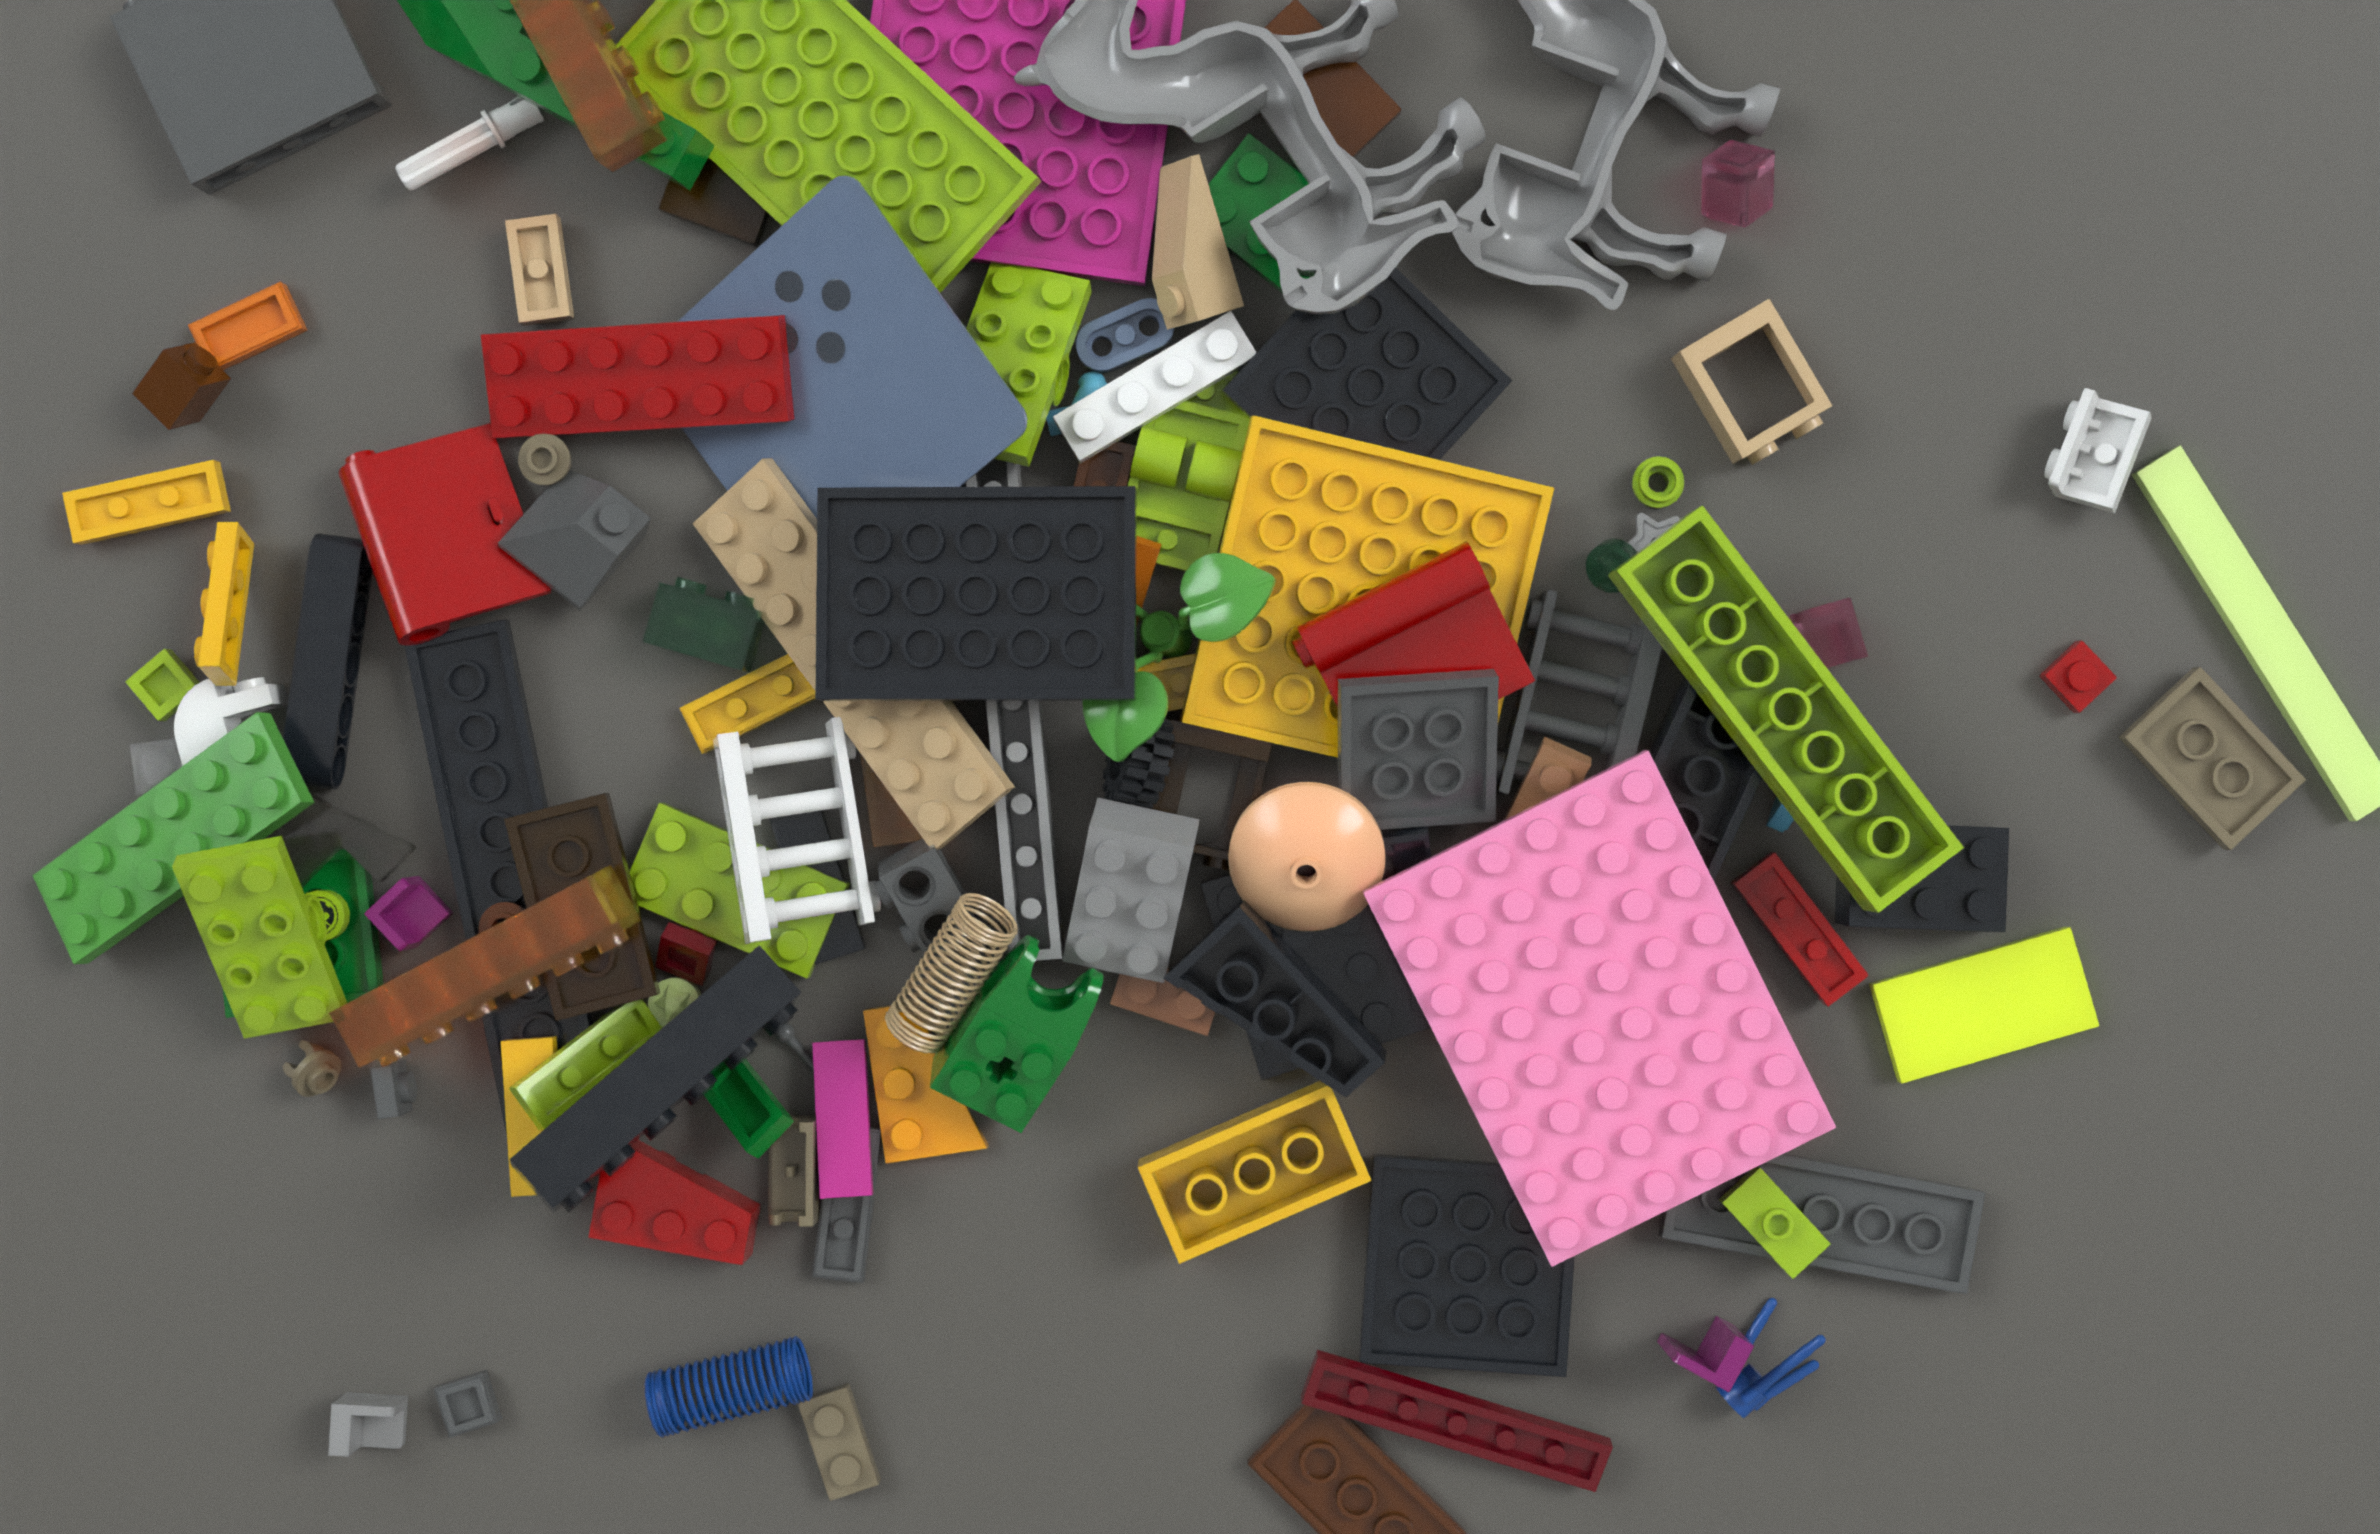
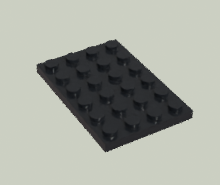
(976, 593)

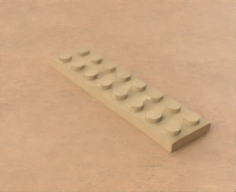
(915, 747)

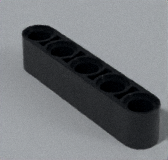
(327, 658)

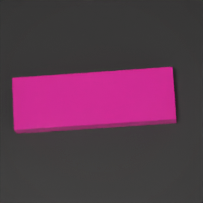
(842, 1119)

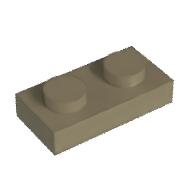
(839, 1442)

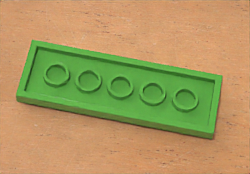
(124, 868)

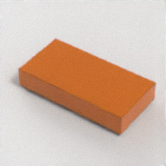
(249, 326)

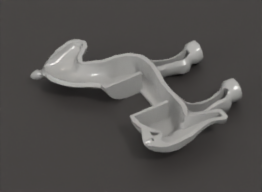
(1246, 70)
(1544, 206)

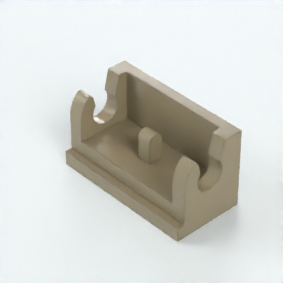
(794, 1175)

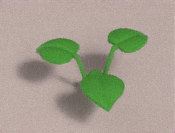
(1221, 601)

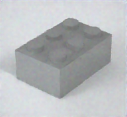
(1130, 889)

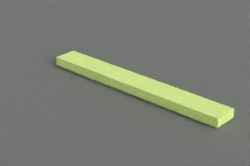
(2263, 631)

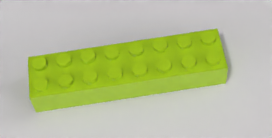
(1785, 711)

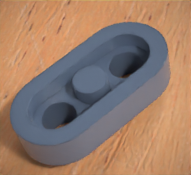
(1123, 332)

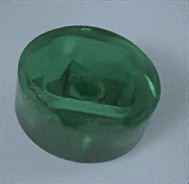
(1604, 560)

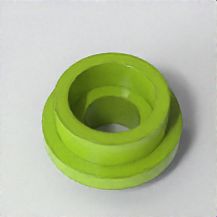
(1672, 475)

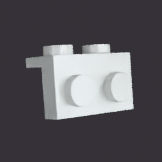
(2096, 451)

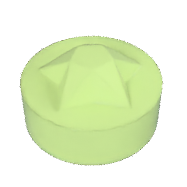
(674, 998)

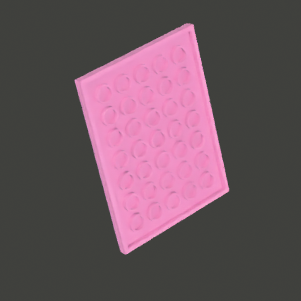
(1599, 1008)

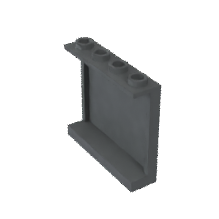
(246, 79)

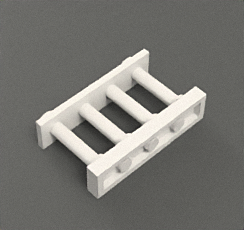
(755, 862)

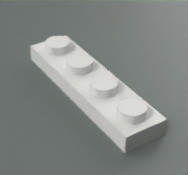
(1155, 387)

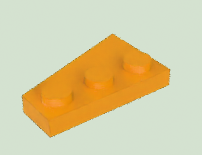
(912, 1115)

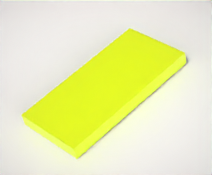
(1984, 1004)

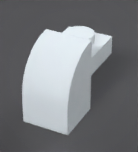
(213, 711)

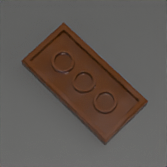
(1345, 1479)

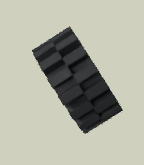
(1142, 772)

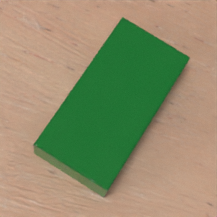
(748, 1108)

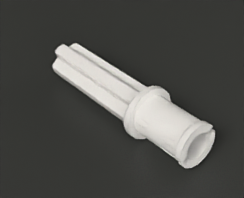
(468, 142)

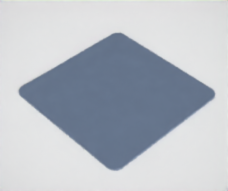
(908, 396)

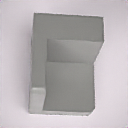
(367, 1421)

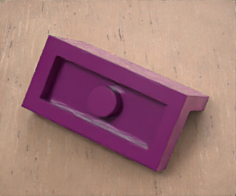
(1718, 1356)

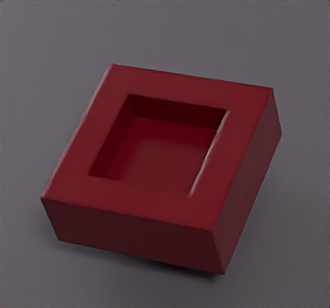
(685, 953)

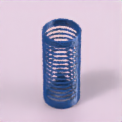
(662, 1401)

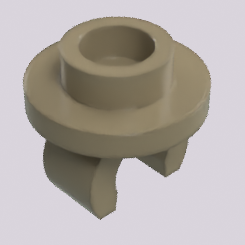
(544, 459)
(316, 1072)

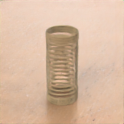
(978, 934)

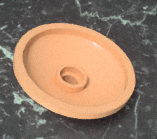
(1306, 827)

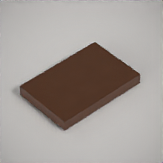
(1343, 92)

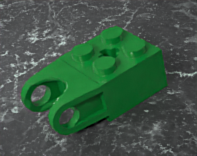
(1014, 1039)

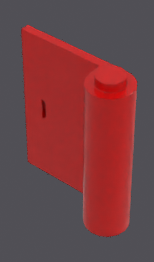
(433, 533)
(1417, 624)

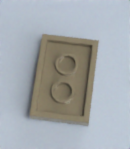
(2212, 758)

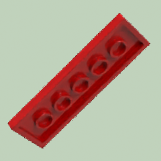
(638, 376)

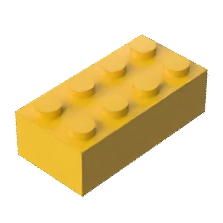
(1253, 1171)

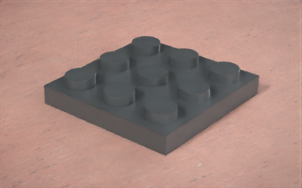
(1420, 747)

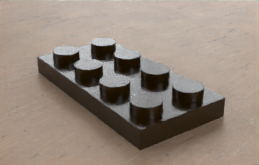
(558, 850)

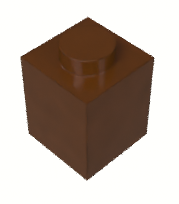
(181, 385)

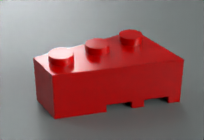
(673, 1209)

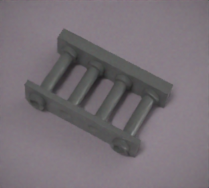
(1628, 691)

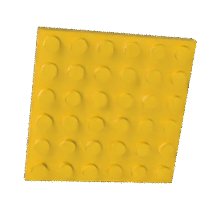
(1328, 527)

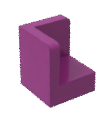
(408, 913)

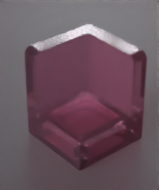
(1738, 183)
(1832, 632)

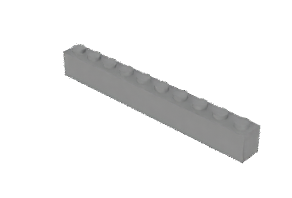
(1025, 811)

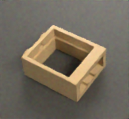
(1690, 367)

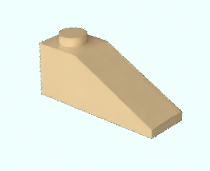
(1190, 252)

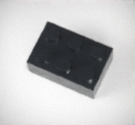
(1957, 896)

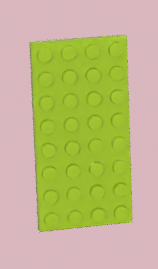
(823, 95)

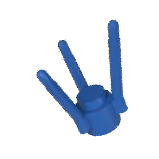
(1754, 1390)

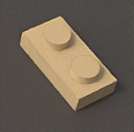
(539, 269)

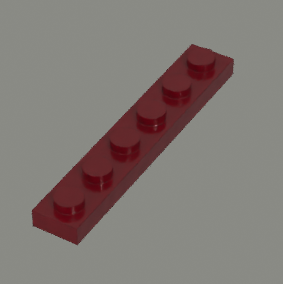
(1456, 1420)

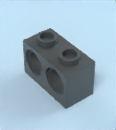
(918, 904)

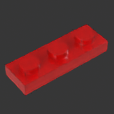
(1799, 929)

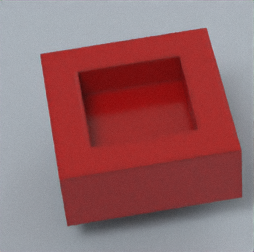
(2078, 676)

